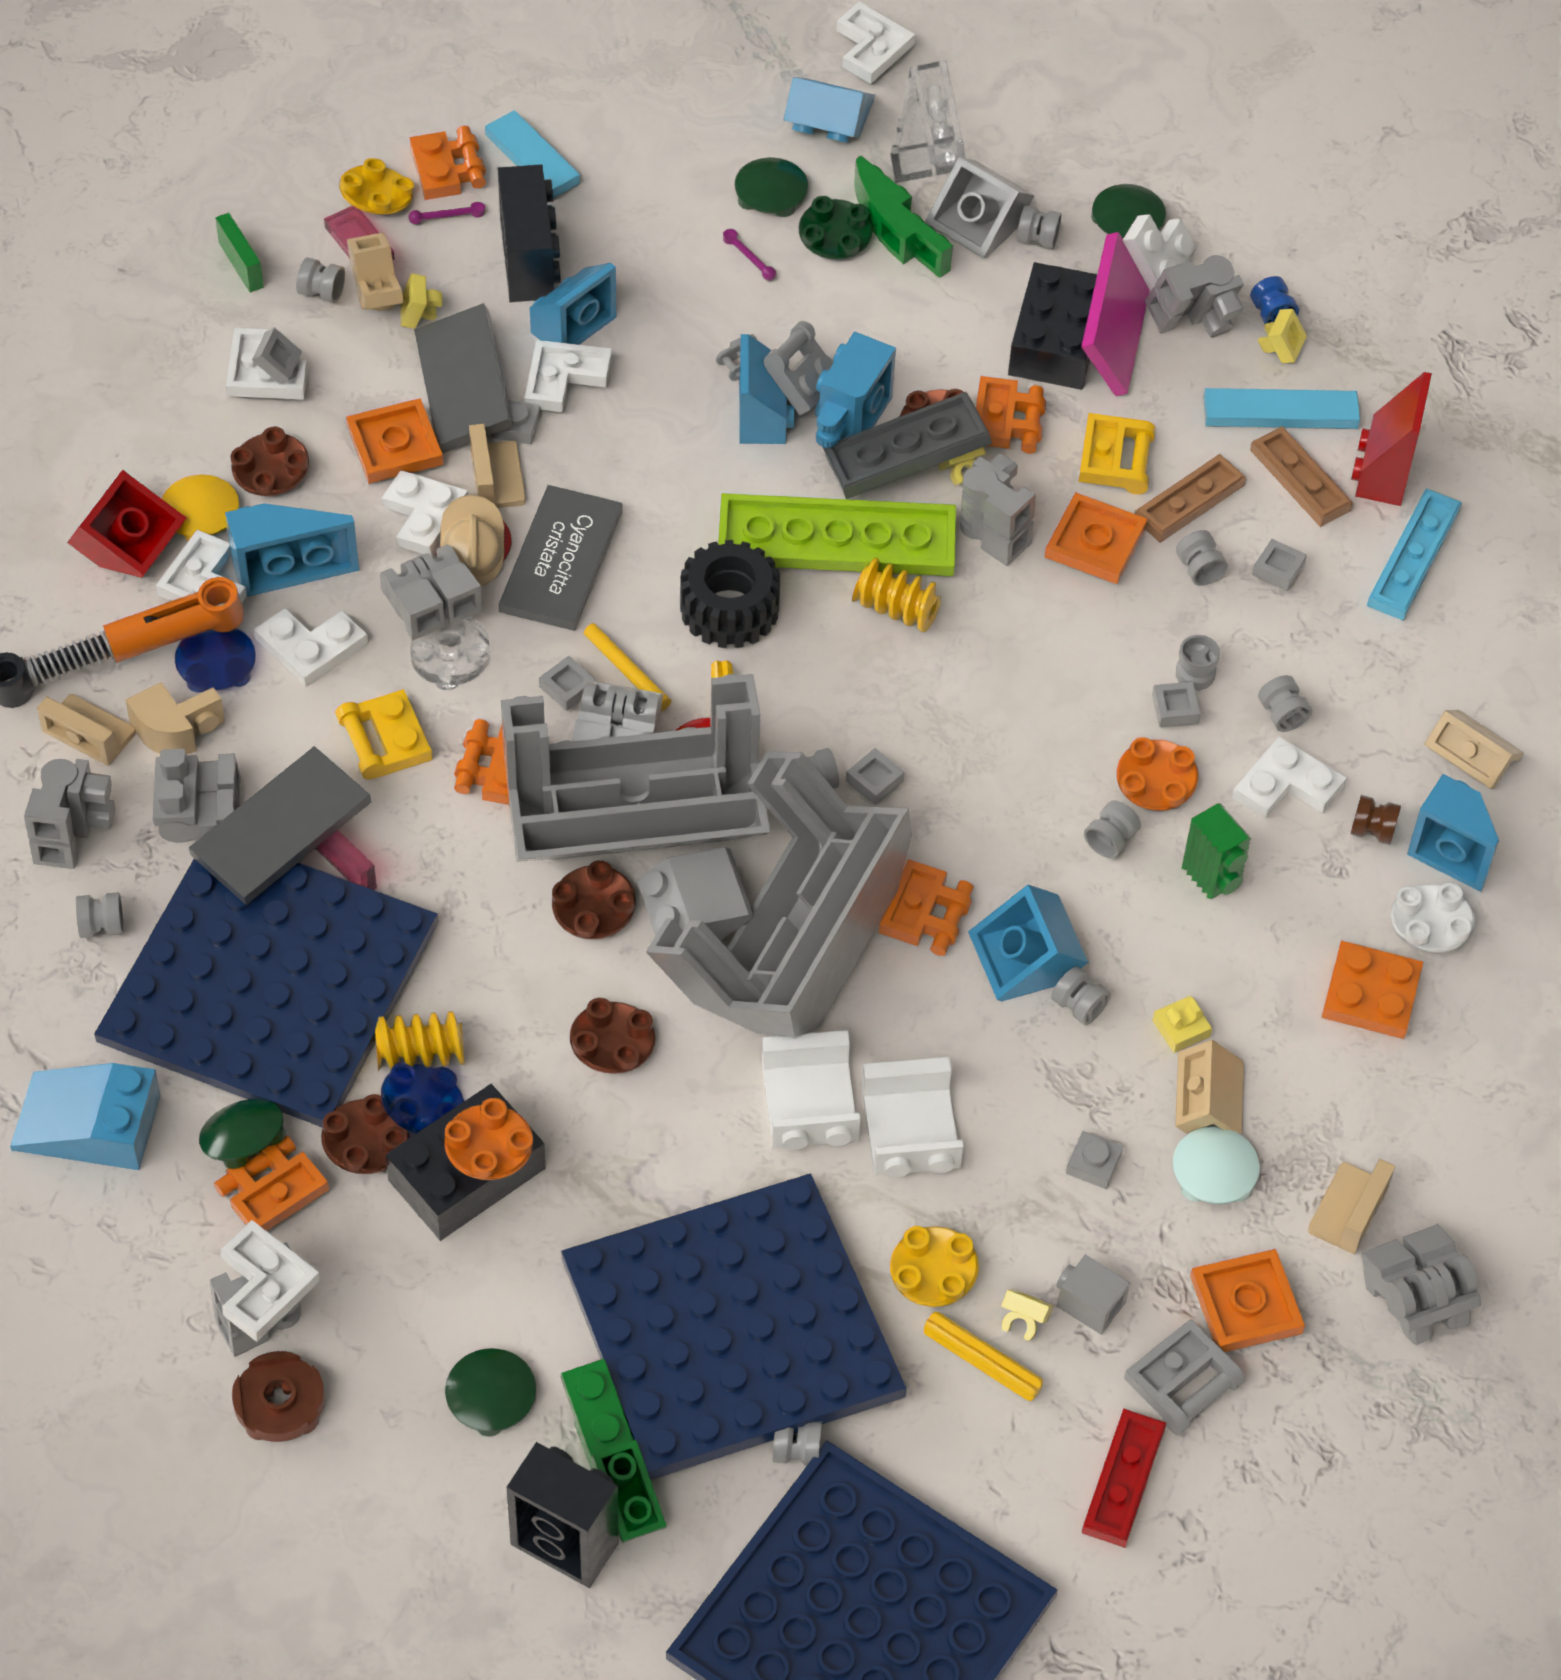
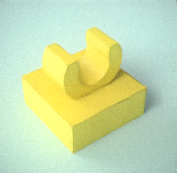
(418, 301)
(1284, 336)
(959, 462)
(1182, 1024)
(1026, 1308)

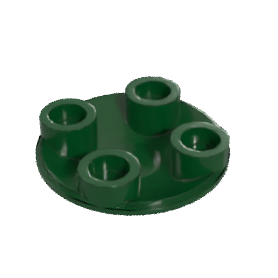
(771, 186)
(1120, 205)
(835, 228)
(242, 1131)
(490, 1390)

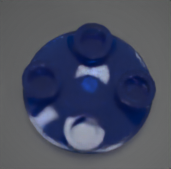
(215, 660)
(419, 1095)

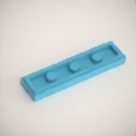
(1281, 408)
(1414, 554)

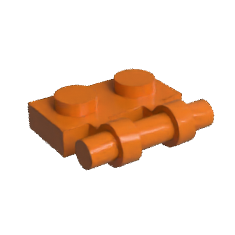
(436, 166)
(996, 406)
(470, 772)
(915, 901)
(277, 1194)

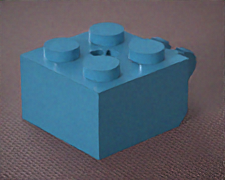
(854, 389)

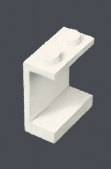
(809, 1090)
(910, 1117)

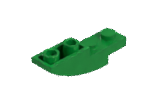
(894, 223)
(612, 1448)

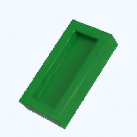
(239, 252)

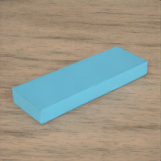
(527, 147)

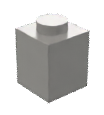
(1091, 1293)

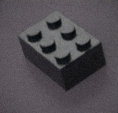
(527, 232)
(1053, 327)
(440, 1191)
(563, 1513)

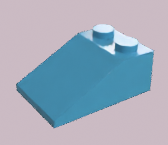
(289, 546)
(89, 1114)

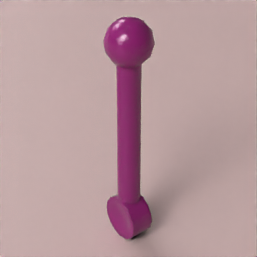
(476, 209)
(730, 237)

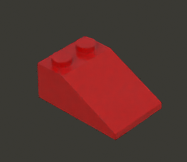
(1391, 445)

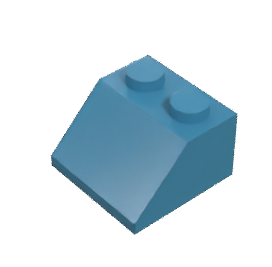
(828, 108)
(576, 307)
(761, 401)
(1455, 833)
(1027, 944)

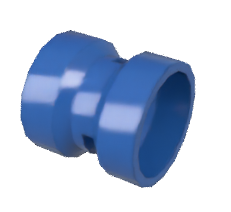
(1271, 296)

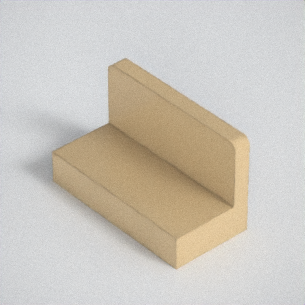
(496, 469)
(85, 727)
(1472, 747)
(1209, 1088)
(1351, 1204)

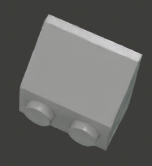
(978, 207)
(697, 888)

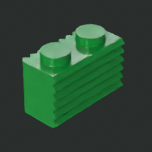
(1216, 851)

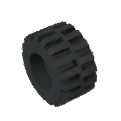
(734, 569)

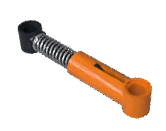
(125, 638)

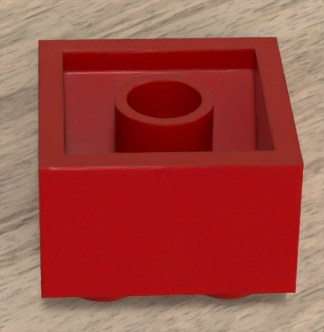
(127, 528)

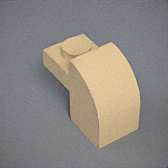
(374, 272)
(170, 725)

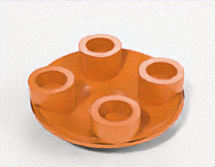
(1157, 774)
(488, 1141)

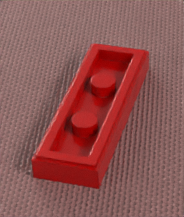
(1124, 1478)

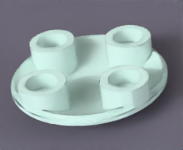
(1215, 1166)

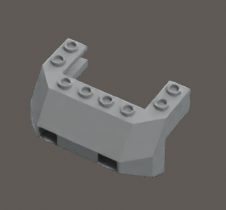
(634, 788)
(808, 916)

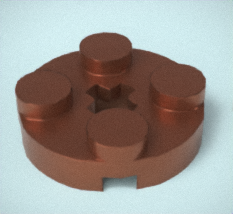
(283, 1421)

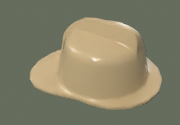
(476, 535)

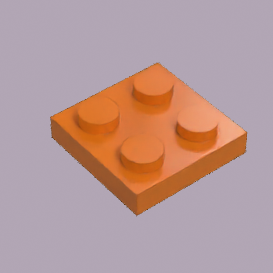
(394, 440)
(1096, 538)
(1372, 989)
(1247, 1300)

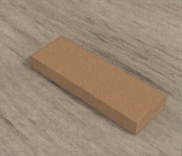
(1301, 476)
(1191, 497)

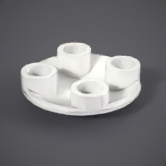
(1432, 917)

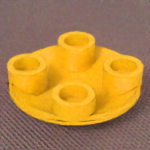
(376, 188)
(203, 503)
(934, 1265)

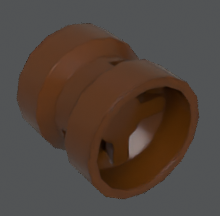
(1378, 820)

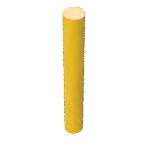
(623, 662)

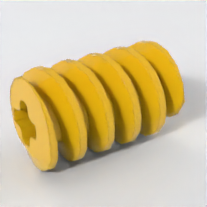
(897, 595)
(419, 1040)

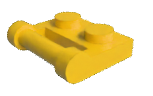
(1104, 448)
(396, 729)

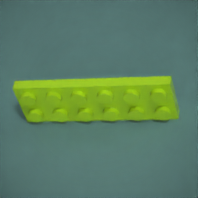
(843, 532)

